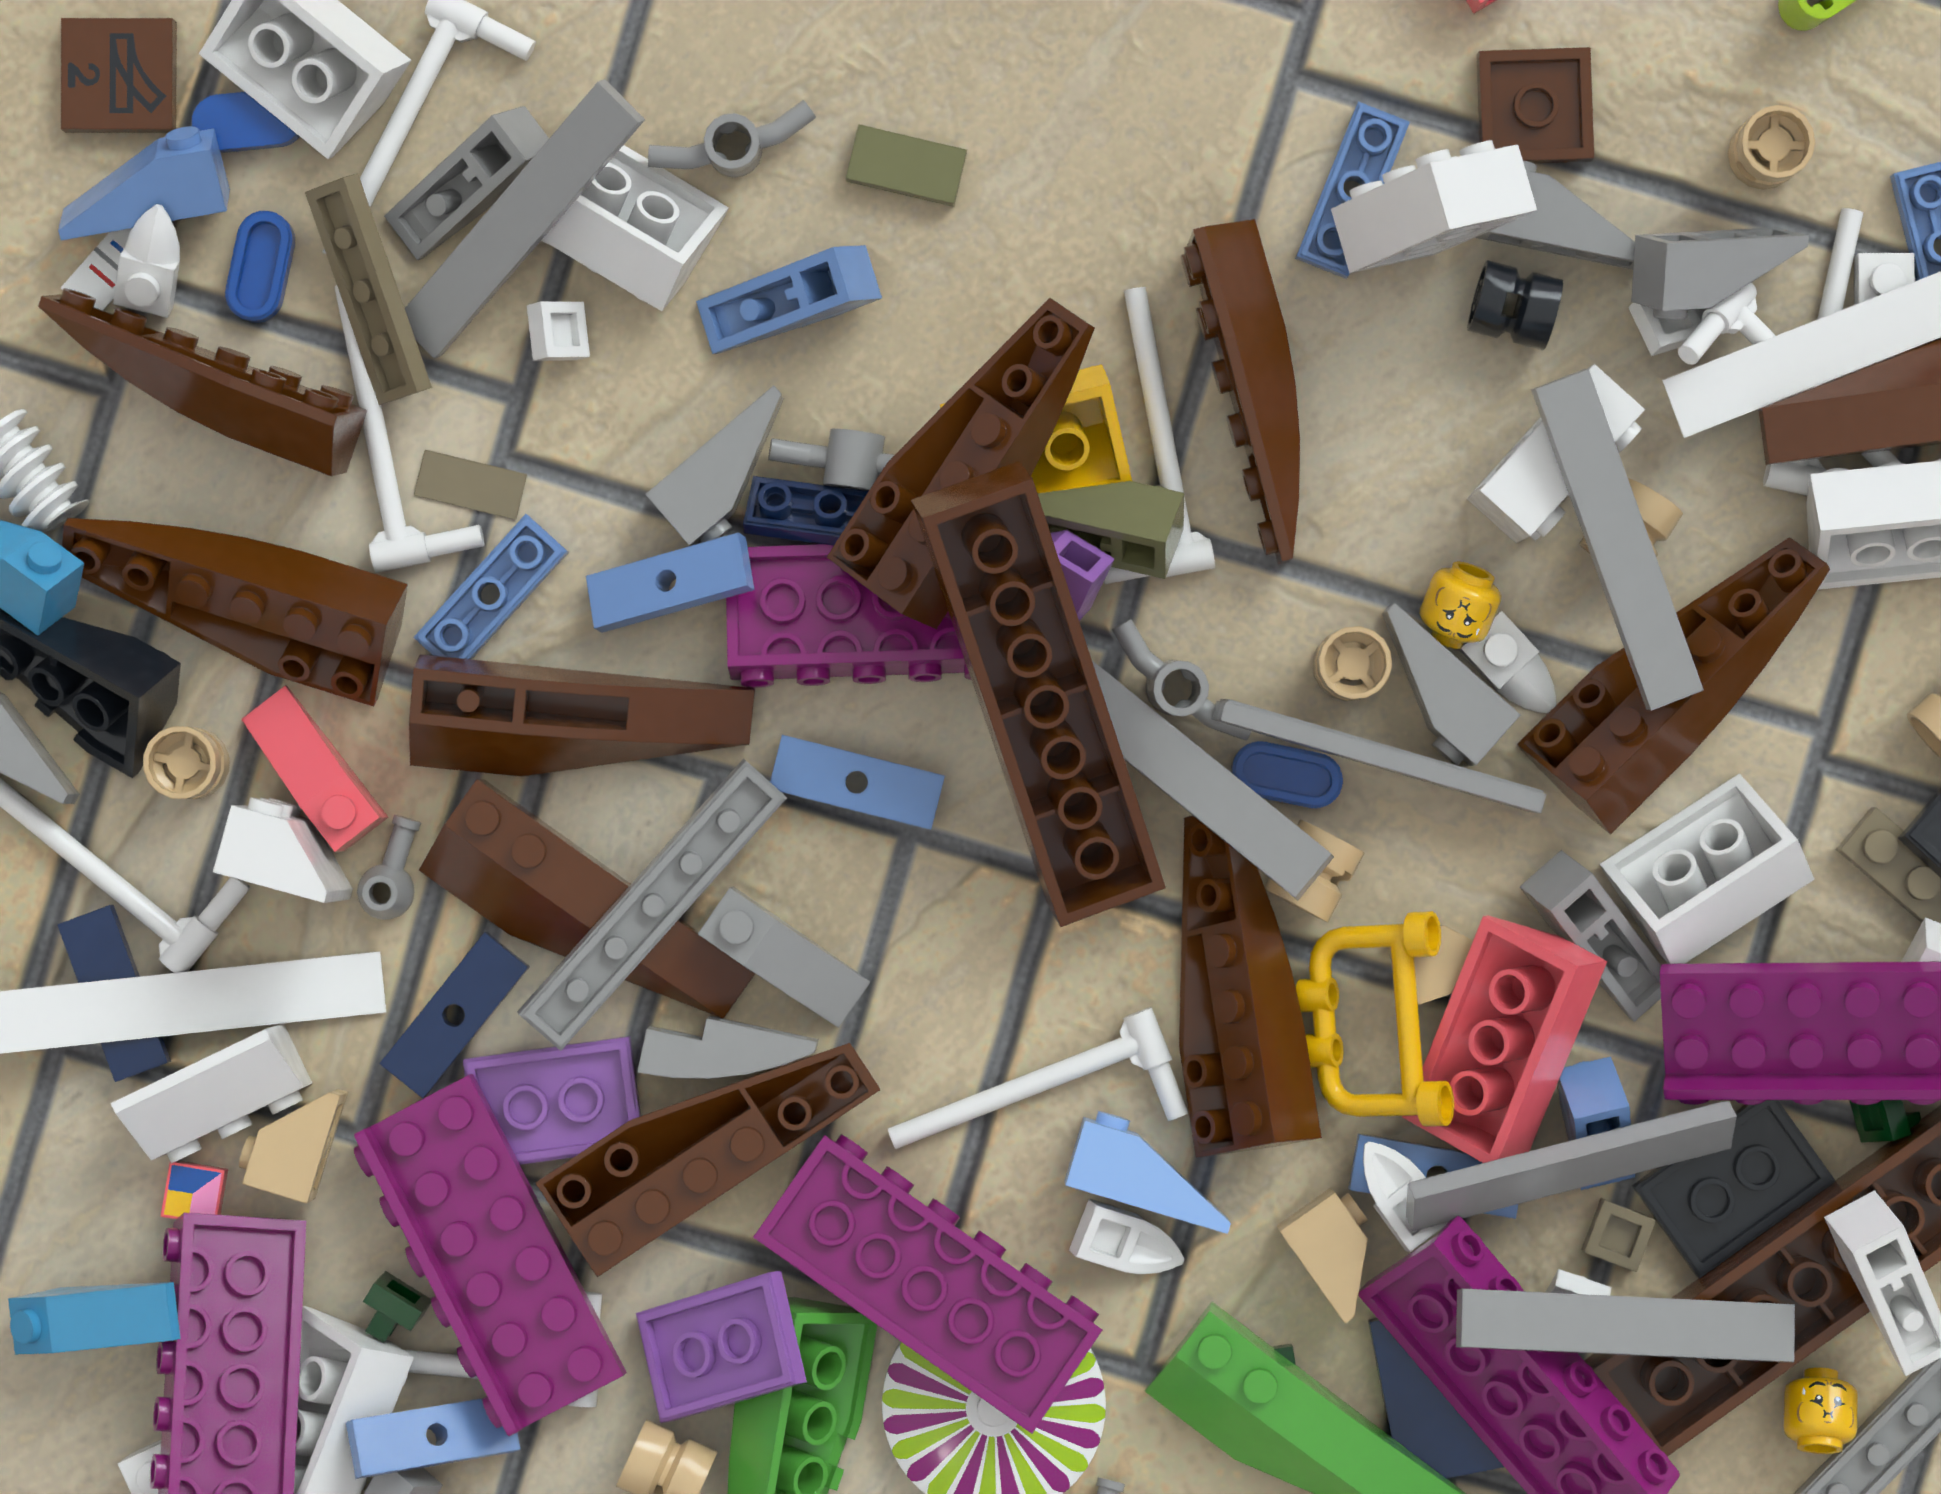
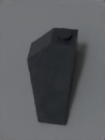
(97, 681)

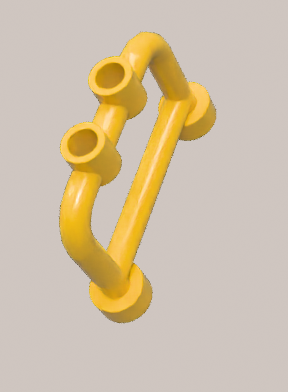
(1320, 995)

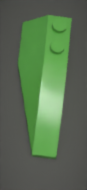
(1281, 1417)
(797, 1434)

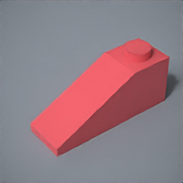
(314, 770)

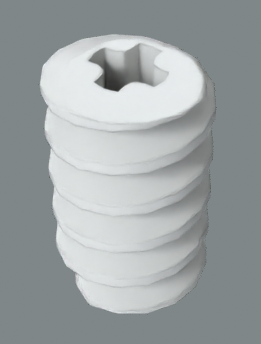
(32, 482)

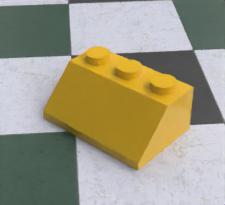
(1086, 440)

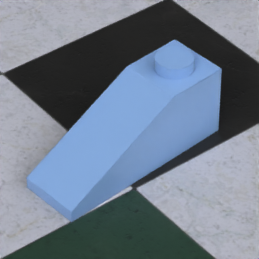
(1127, 1169)

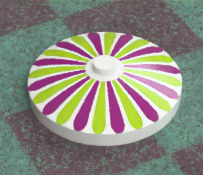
(963, 1445)

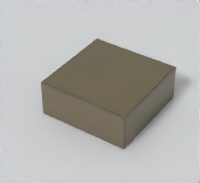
(1618, 1235)

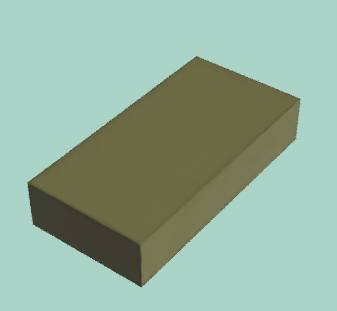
(906, 165)

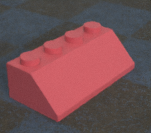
(1508, 1035)

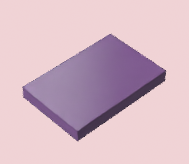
(559, 1100)
(721, 1347)

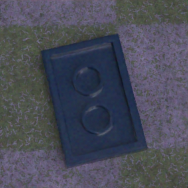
(1422, 1416)

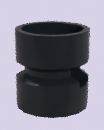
(1534, 308)

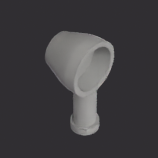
(391, 873)

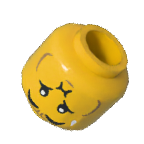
(1460, 604)
(1820, 1411)

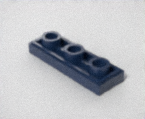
(798, 510)
(102, 953)
(432, 1040)

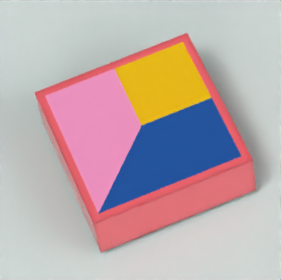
(193, 1189)

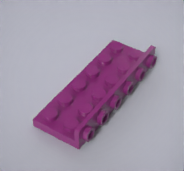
(823, 623)
(1802, 1032)
(488, 1255)
(930, 1281)
(237, 1364)
(1531, 1408)

